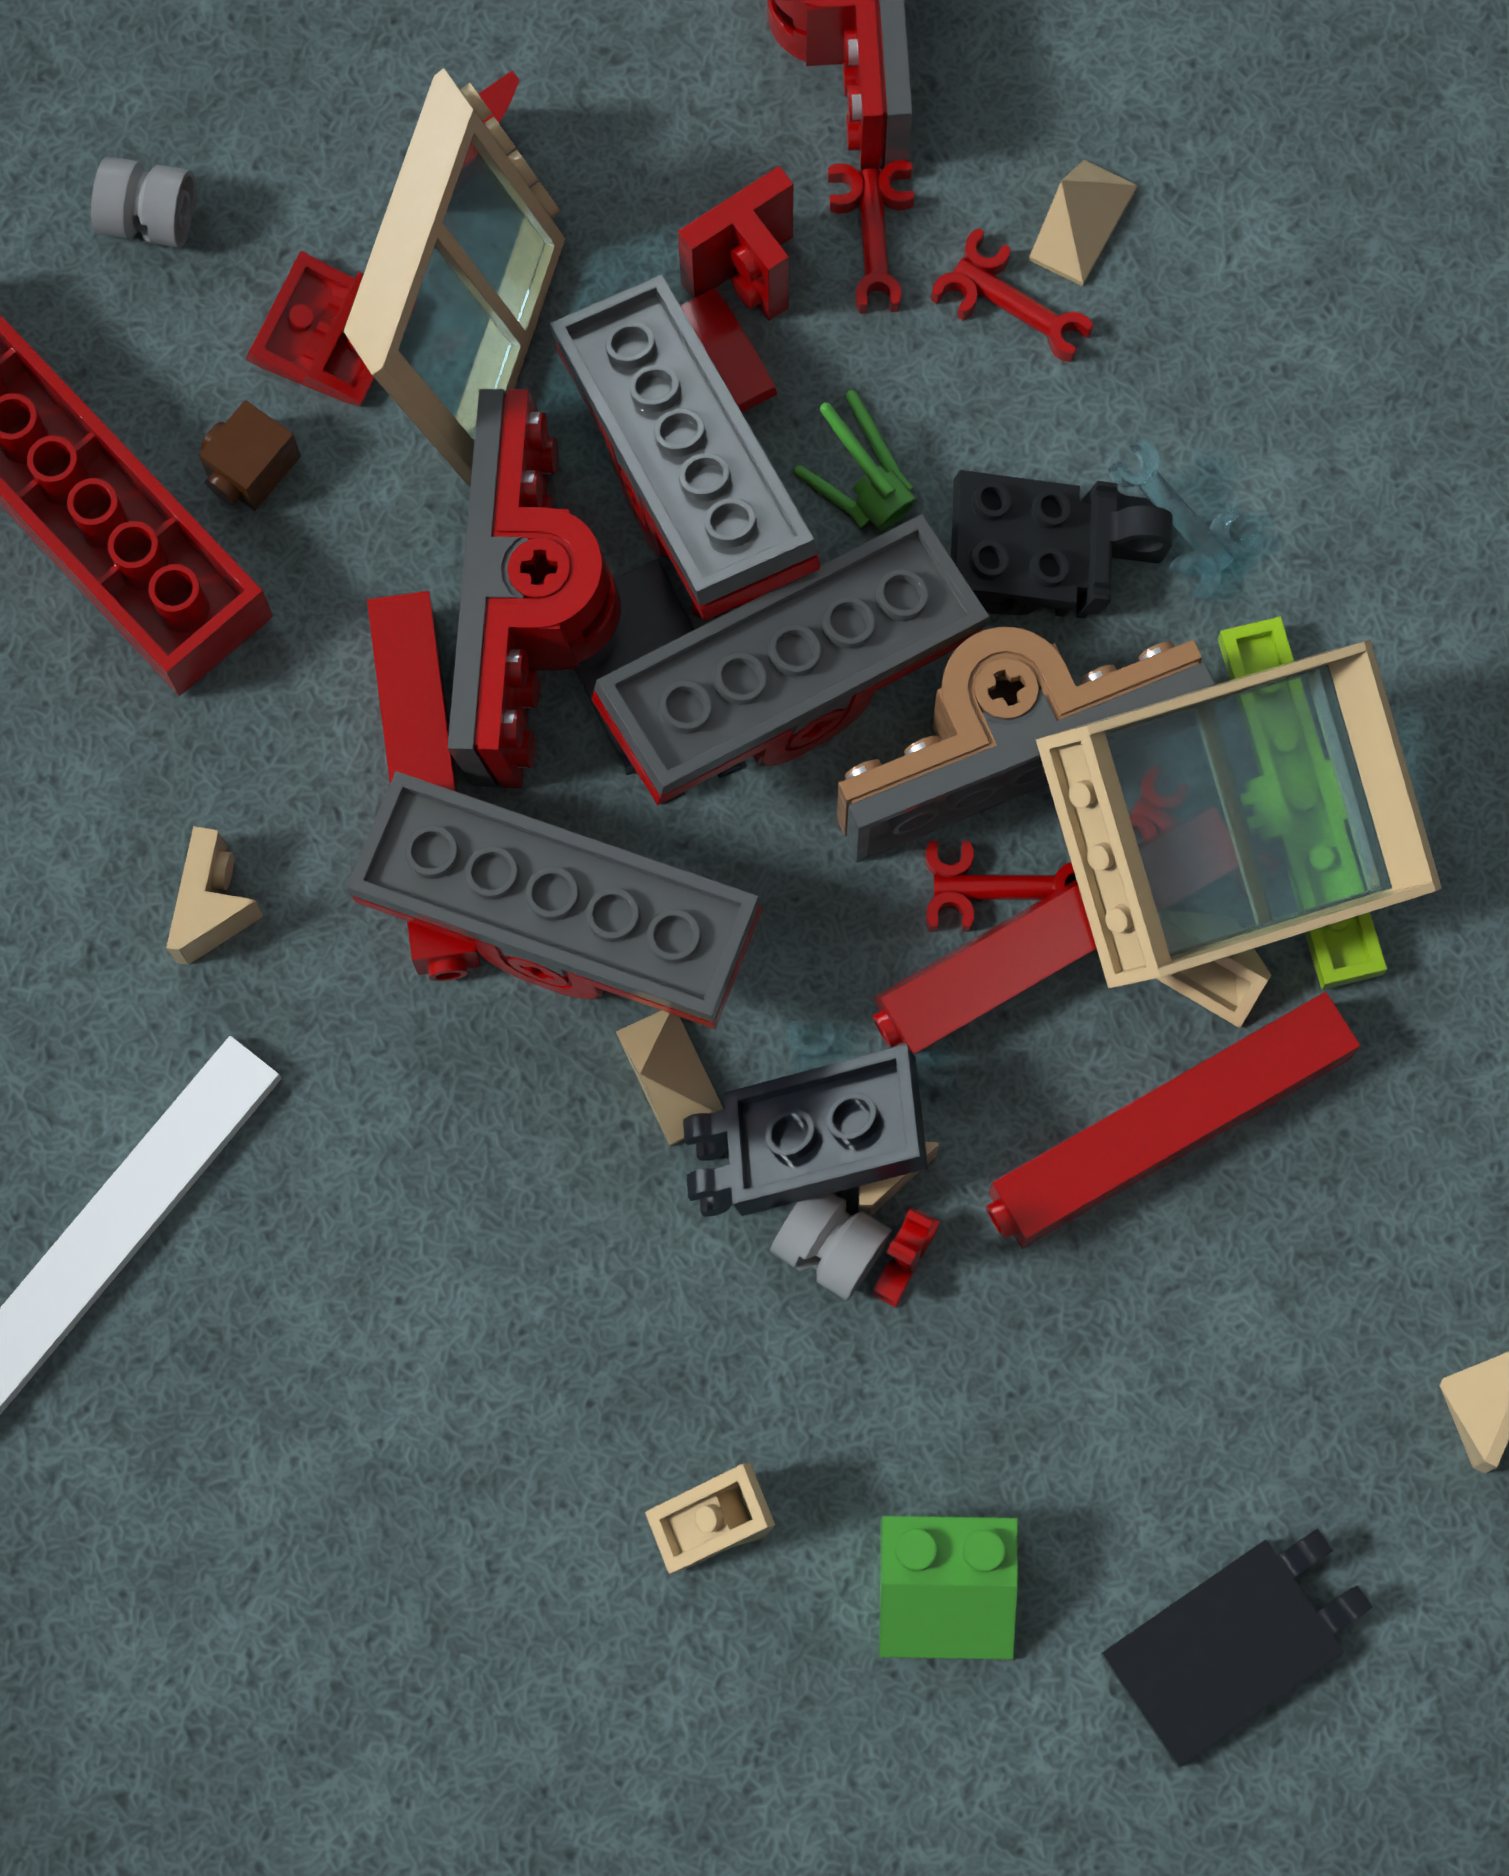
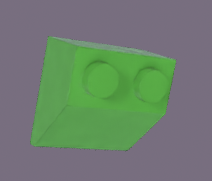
(947, 1587)

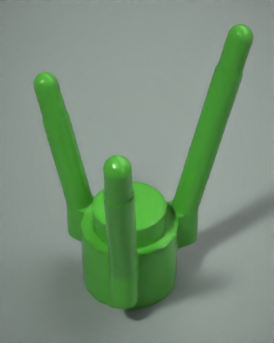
(882, 491)

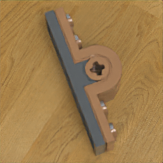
(991, 708)

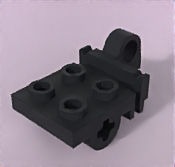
(1043, 547)

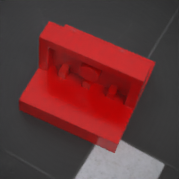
(743, 241)

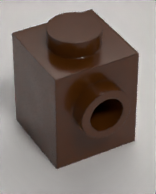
(247, 456)

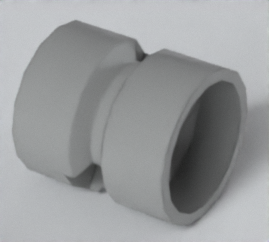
(141, 201)
(832, 1242)

